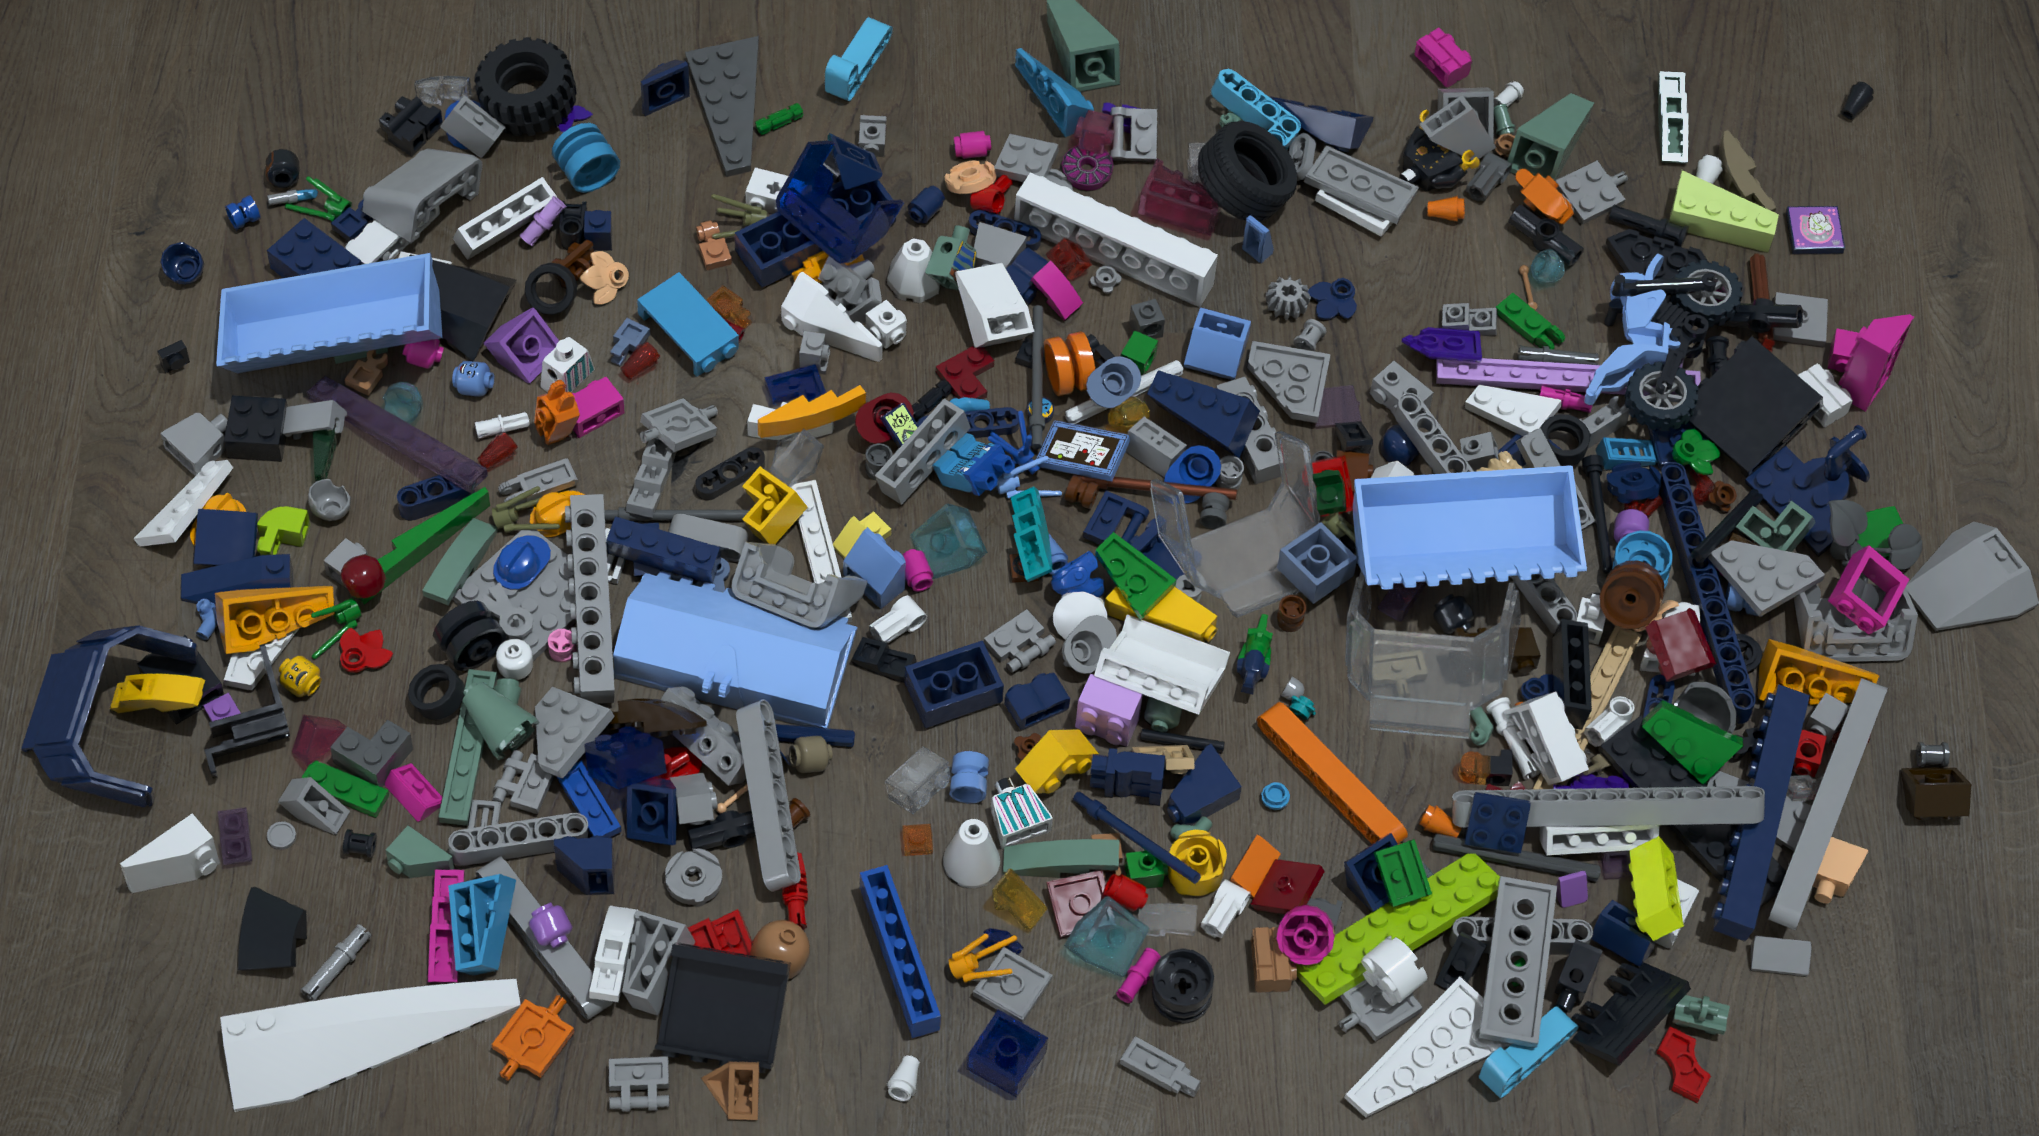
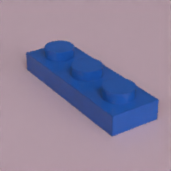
(589, 801)

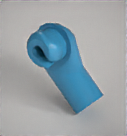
(971, 404)

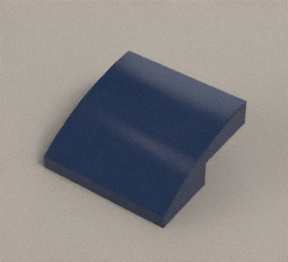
(224, 536)

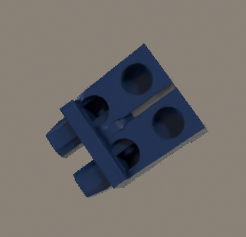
(1129, 774)

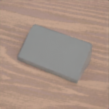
(1780, 956)

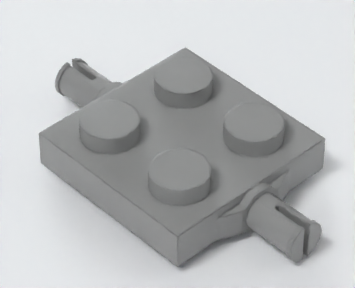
(1591, 191)
(678, 424)
(1374, 1012)

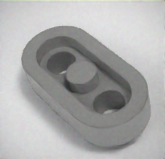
(1302, 154)

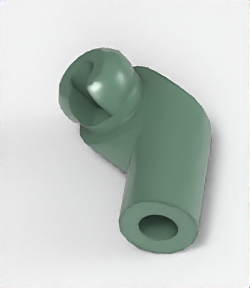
(1202, 824)

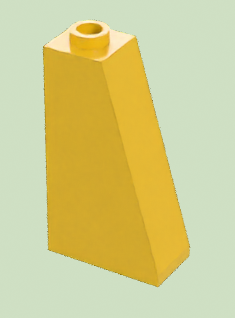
(1174, 612)

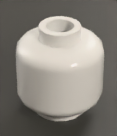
(514, 659)

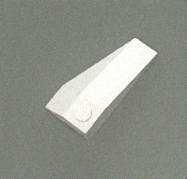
(812, 311)

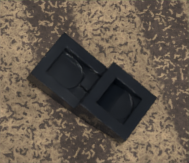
(882, 660)

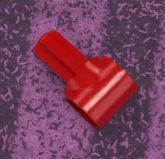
(991, 198)

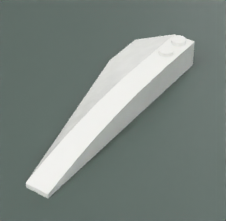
(308, 1045)

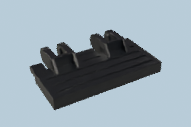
(1629, 1018)

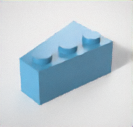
(480, 922)

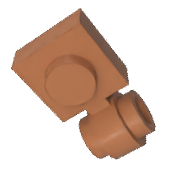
(713, 251)

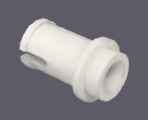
(1510, 94)

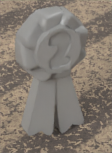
(515, 621)

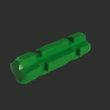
(779, 118)

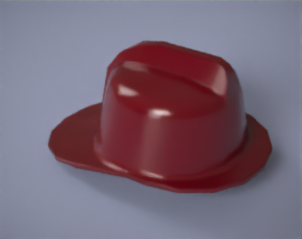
(868, 417)

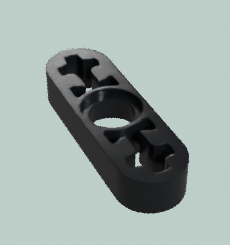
(736, 462)

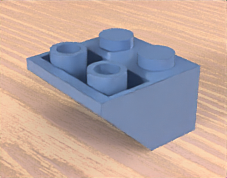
(1217, 343)
(878, 565)

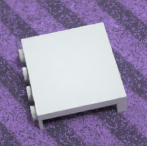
(1163, 664)

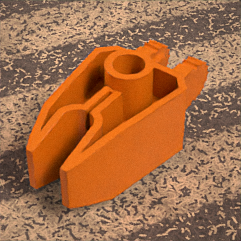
(1542, 194)
(556, 413)

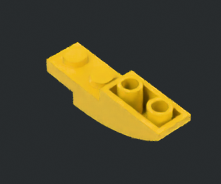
(157, 691)

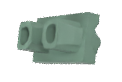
(1701, 1014)

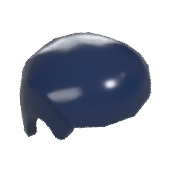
(182, 263)
(1397, 446)

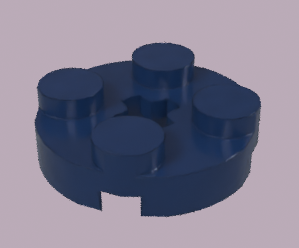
(1633, 482)

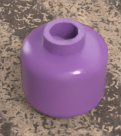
(1628, 522)
(550, 925)

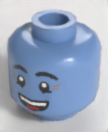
(472, 378)

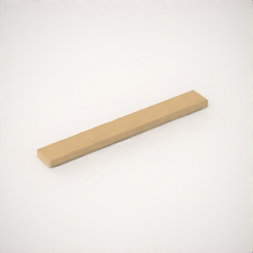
(1604, 682)

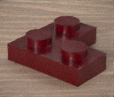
(962, 372)

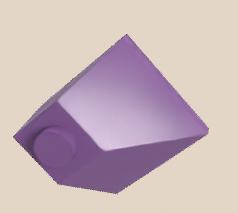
(522, 344)

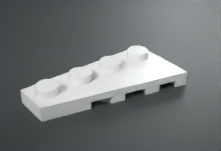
(183, 508)

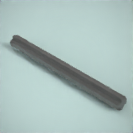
(1524, 859)

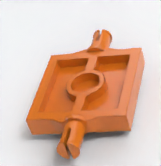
(533, 1038)

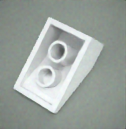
(172, 858)

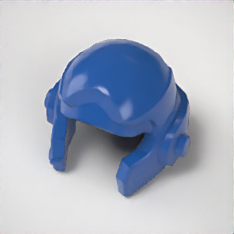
(1075, 577)

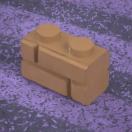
(1271, 966)

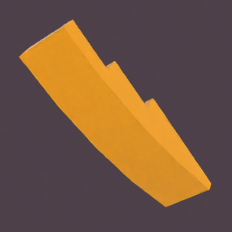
(806, 415)

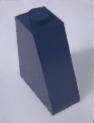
(1203, 789)

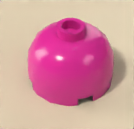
(1306, 934)

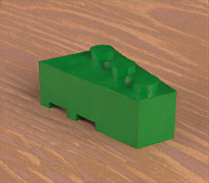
(1693, 742)

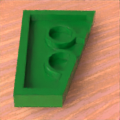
(1134, 574)

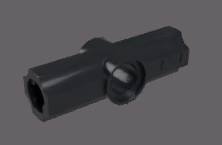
(1546, 234)
(1766, 314)
(727, 830)

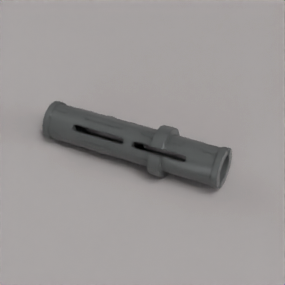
(1556, 356)

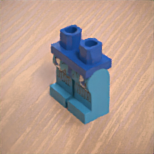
(972, 465)

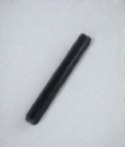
(1726, 526)

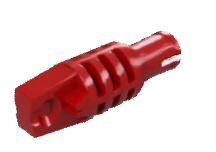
(796, 897)

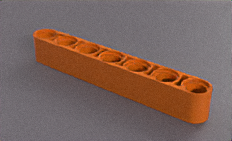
(1329, 774)

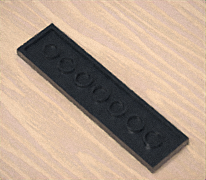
(1649, 765)

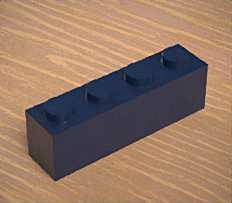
(663, 550)

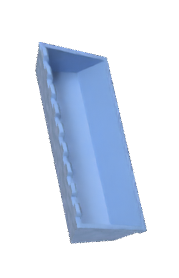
(328, 314)
(1468, 526)
(730, 650)

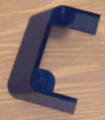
(821, 218)

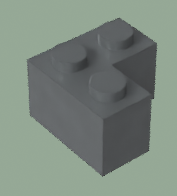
(375, 757)

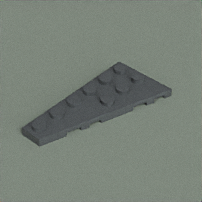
(727, 92)

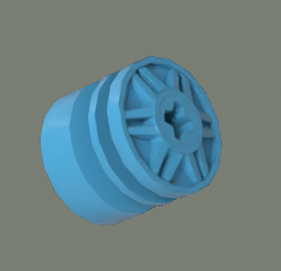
(585, 157)
(1646, 548)

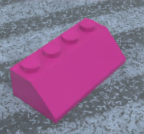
(1874, 358)

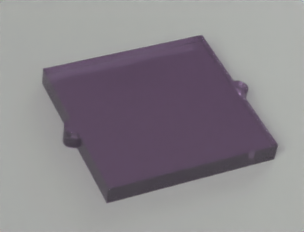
(1338, 406)

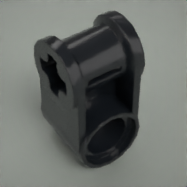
(572, 224)

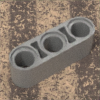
(726, 536)

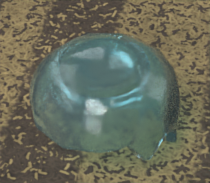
(403, 401)

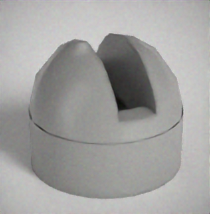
(1294, 688)

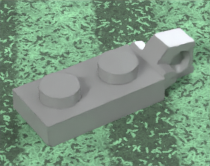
(1159, 1067)

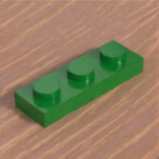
(348, 789)

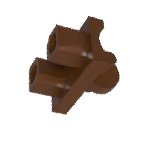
(577, 260)

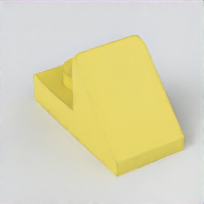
(854, 529)

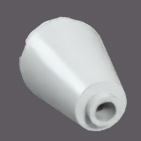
(972, 855)

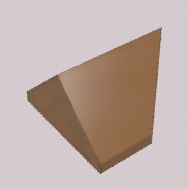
(736, 1089)

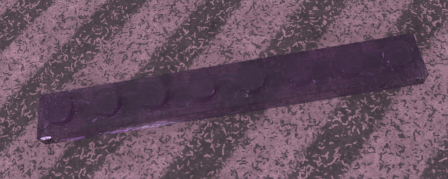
(401, 435)

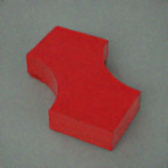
(1688, 1075)

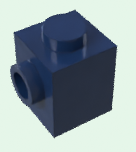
(598, 229)

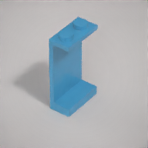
(690, 322)

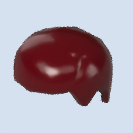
(363, 576)

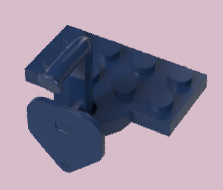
(1811, 483)

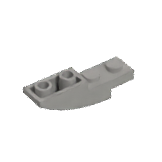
(1539, 454)

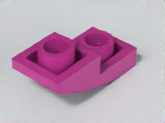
(1058, 290)

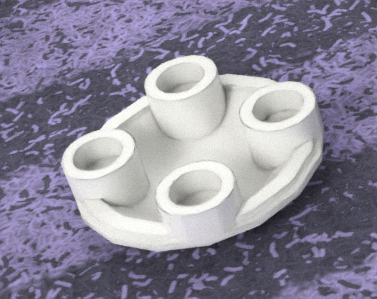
(1075, 608)

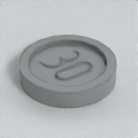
(281, 835)

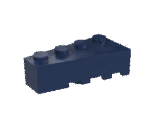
(1210, 411)

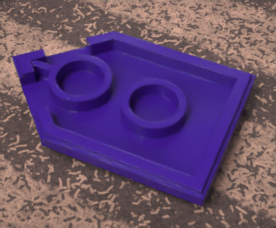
(1447, 344)

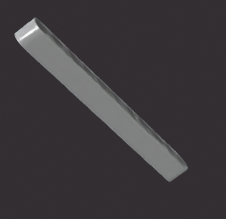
(1453, 459)
(1827, 804)
(1628, 806)

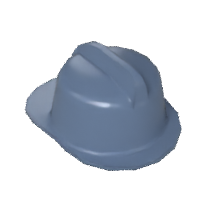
(1113, 382)

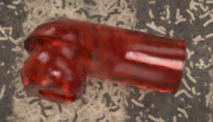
(1704, 486)
(1647, 508)

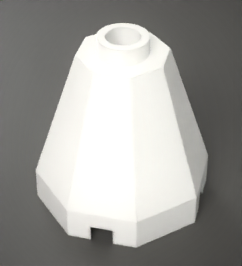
(908, 274)

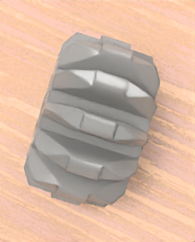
(1287, 298)

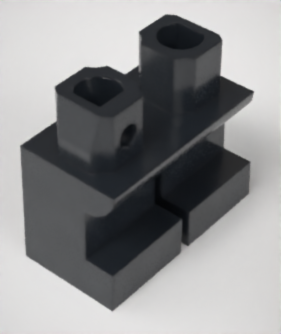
(411, 125)

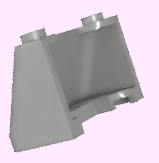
(420, 186)
(766, 581)
(1825, 632)

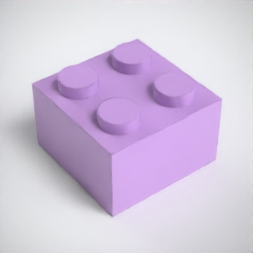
(1108, 711)

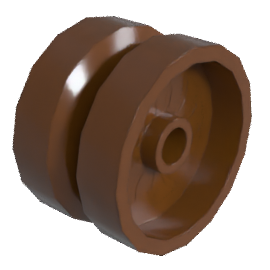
(1632, 594)

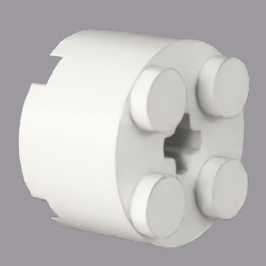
(1393, 970)

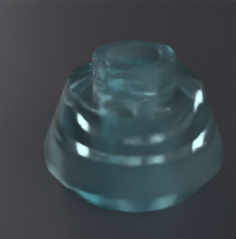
(1547, 267)

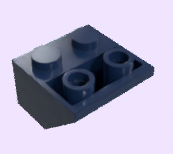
(587, 863)

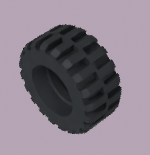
(521, 62)

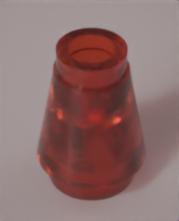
(640, 360)
(498, 450)

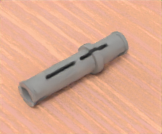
(344, 953)

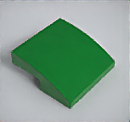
(1879, 527)

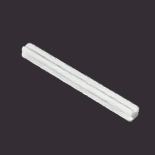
(1090, 408)

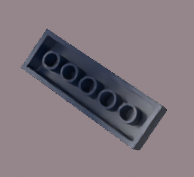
(778, 248)

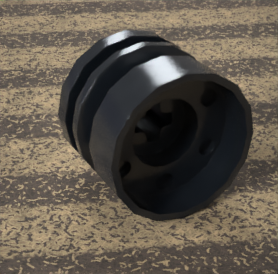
(1182, 970)

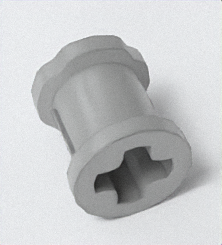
(1310, 335)

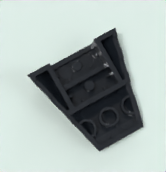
(469, 304)

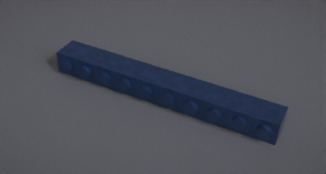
(1754, 843)

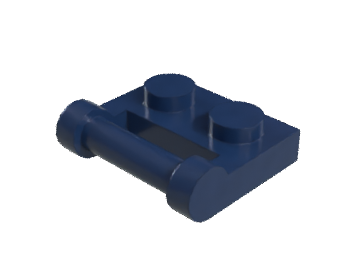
(1110, 515)

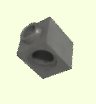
(1147, 319)

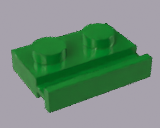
(1402, 873)

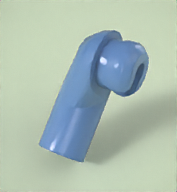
(208, 615)

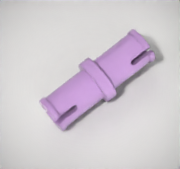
(543, 221)

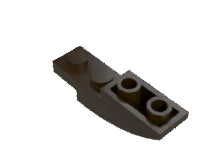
(656, 717)

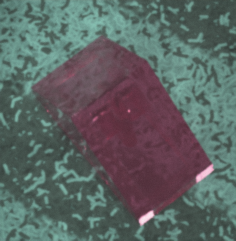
(316, 737)

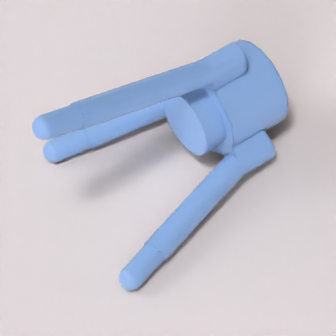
(1008, 482)

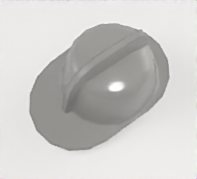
(1086, 642)

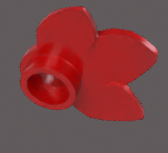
(366, 648)

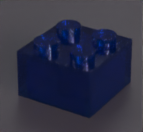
(625, 757)
(1007, 1053)

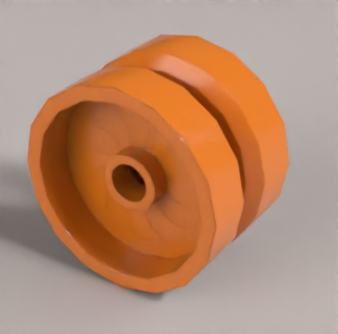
(1068, 362)

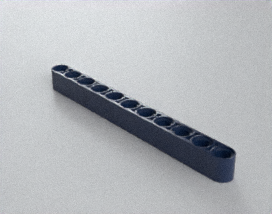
(1706, 579)

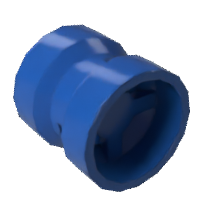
(242, 212)

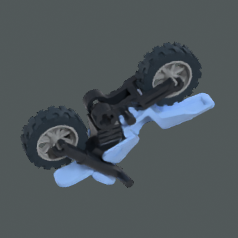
(1662, 337)

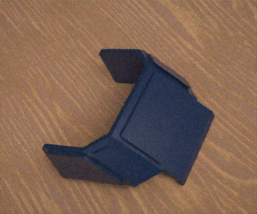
(66, 702)

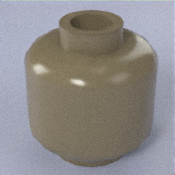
(810, 754)

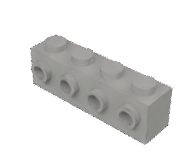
(712, 744)

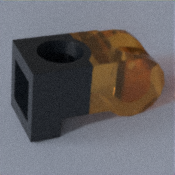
(1486, 769)

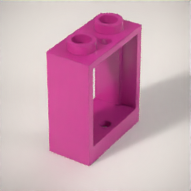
(1879, 572)

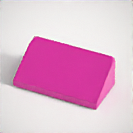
(413, 791)

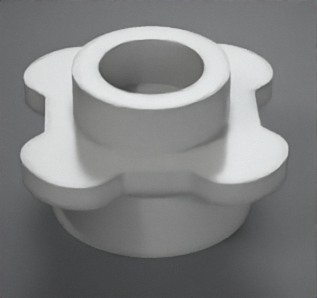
(1108, 273)

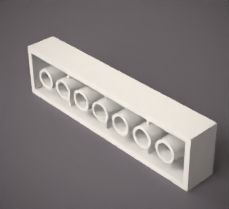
(1117, 239)

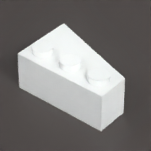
(1550, 737)

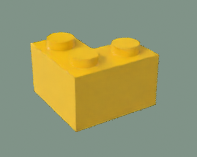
(775, 506)
(1054, 757)

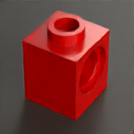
(1813, 745)

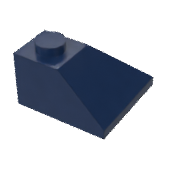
(665, 86)
(652, 811)

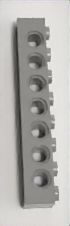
(590, 510)

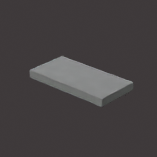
(1361, 184)

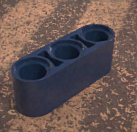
(425, 502)

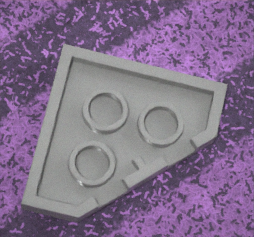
(1291, 377)
(1765, 574)
(565, 727)

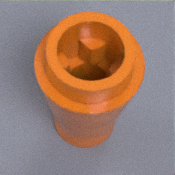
(1449, 208)
(1438, 822)

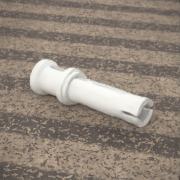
(1509, 730)

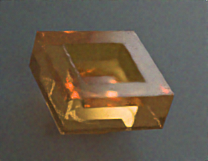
(917, 839)

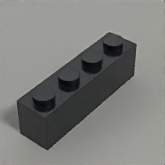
(1572, 670)

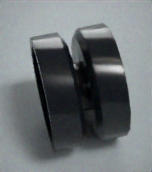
(469, 635)

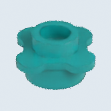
(1302, 707)

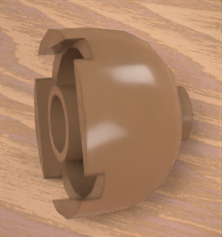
(783, 942)

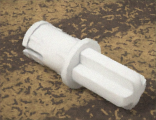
(501, 424)

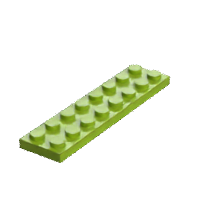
(1456, 893)

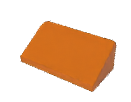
(1255, 865)

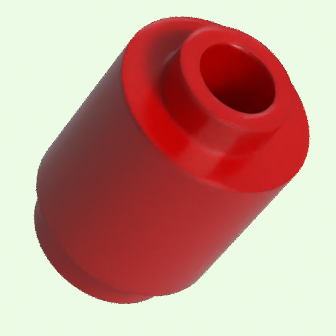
(1126, 892)

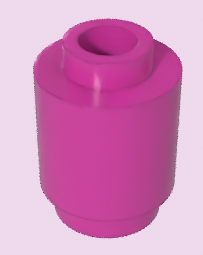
(972, 144)
(917, 570)

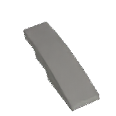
(651, 478)

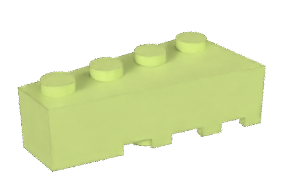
(1721, 214)

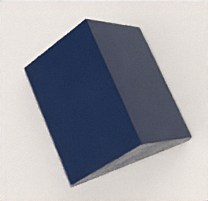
(854, 163)
(1364, 875)

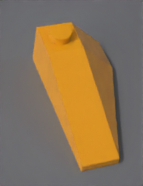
(262, 615)
(1808, 673)

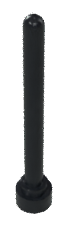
(1593, 467)

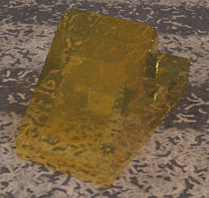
(1018, 899)

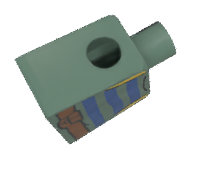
(949, 256)

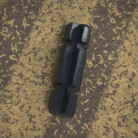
(931, 399)

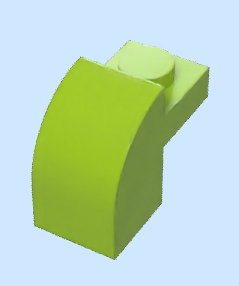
(283, 526)

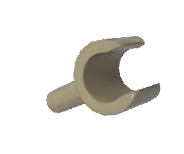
(1599, 764)

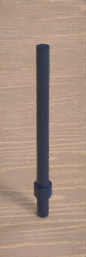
(1099, 811)

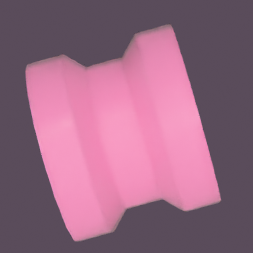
(556, 641)

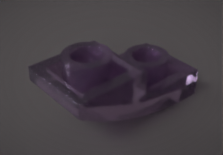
(235, 836)

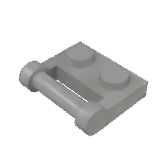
(1143, 134)

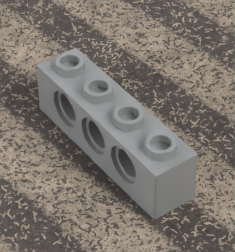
(921, 450)
(1261, 465)

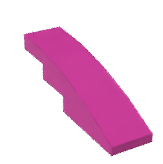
(441, 945)

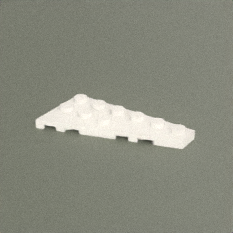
(1431, 1050)

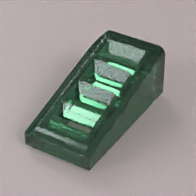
(324, 447)

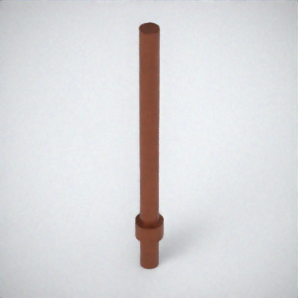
(1140, 484)

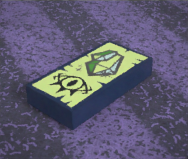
(899, 424)

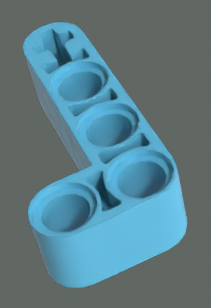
(848, 72)
(1255, 106)
(1509, 1067)

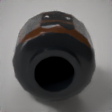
(282, 168)

